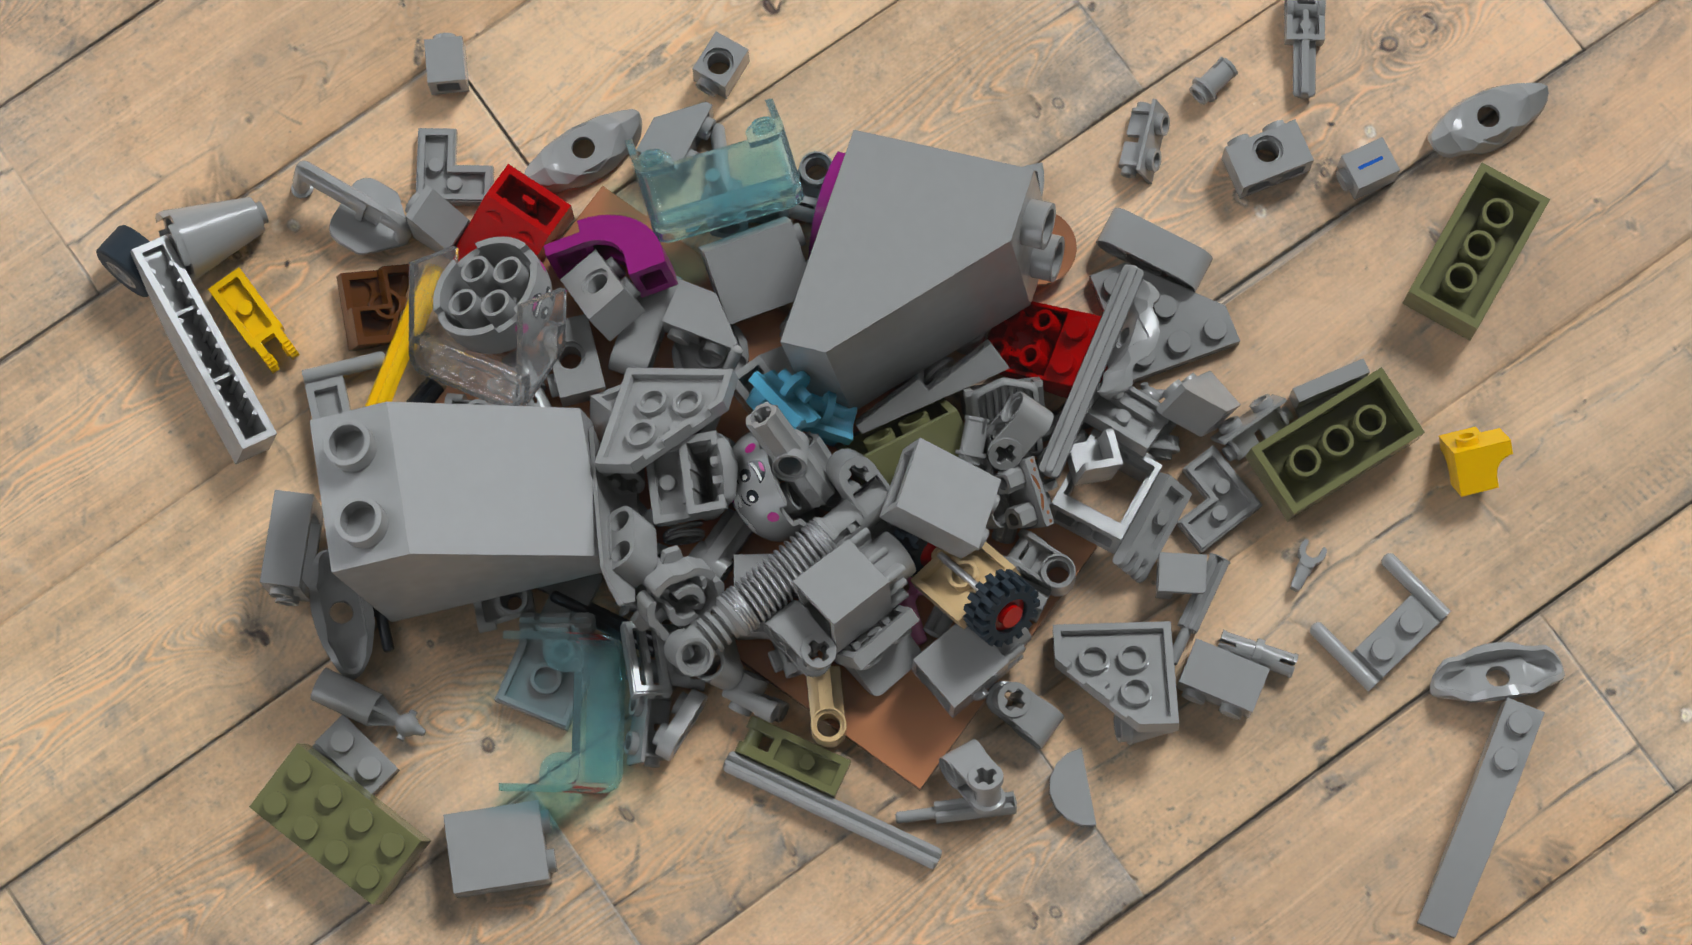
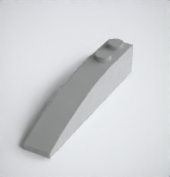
(203, 352)
(1481, 816)

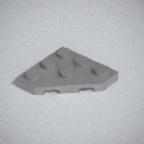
(1188, 323)
(659, 412)
(1124, 669)

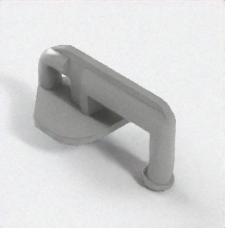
(369, 211)

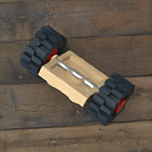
(974, 590)

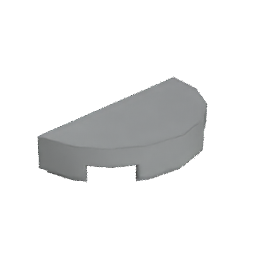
(1071, 790)

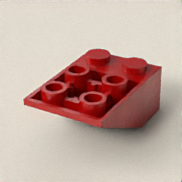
(518, 210)
(1045, 344)

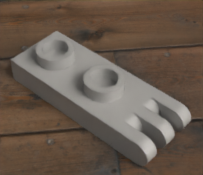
(1151, 527)

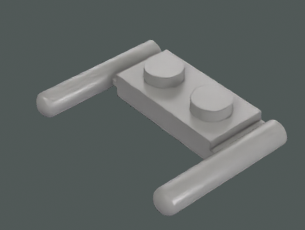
(327, 387)
(1393, 637)

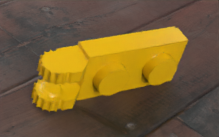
(251, 316)

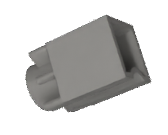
(855, 585)
(964, 666)

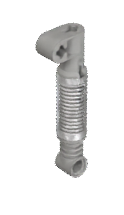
(773, 583)

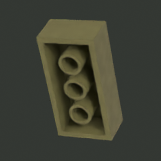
(1476, 251)
(1334, 444)
(340, 824)

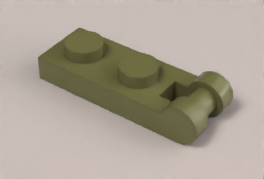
(794, 757)

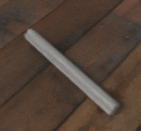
(1091, 371)
(832, 810)

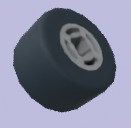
(117, 259)

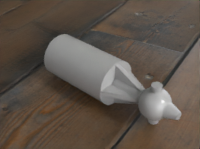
(362, 704)

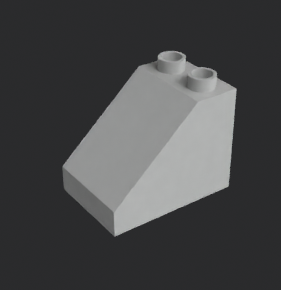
(915, 264)
(455, 501)

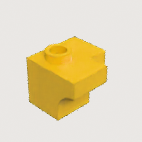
(1474, 458)

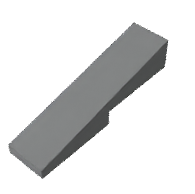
(914, 394)

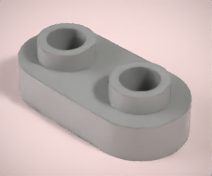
(687, 711)

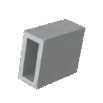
(756, 268)
(941, 498)
(499, 848)

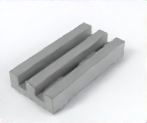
(648, 689)

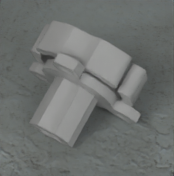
(673, 593)

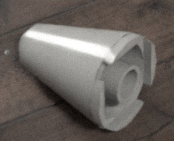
(212, 231)

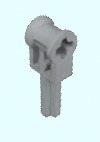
(1305, 31)

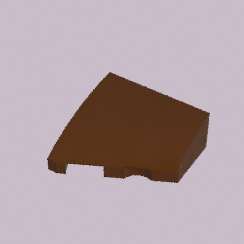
(372, 304)

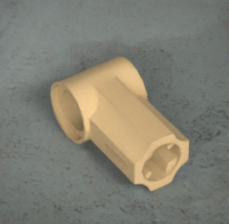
(826, 702)

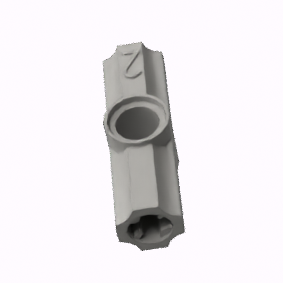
(790, 454)
(721, 544)

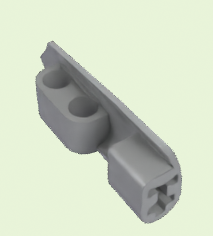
(624, 537)

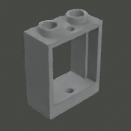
(1093, 524)
(291, 546)

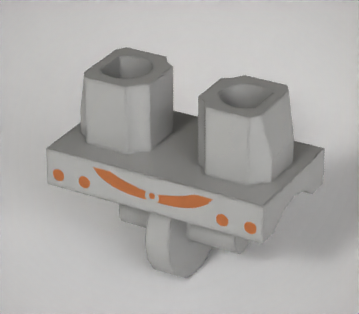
(1028, 494)

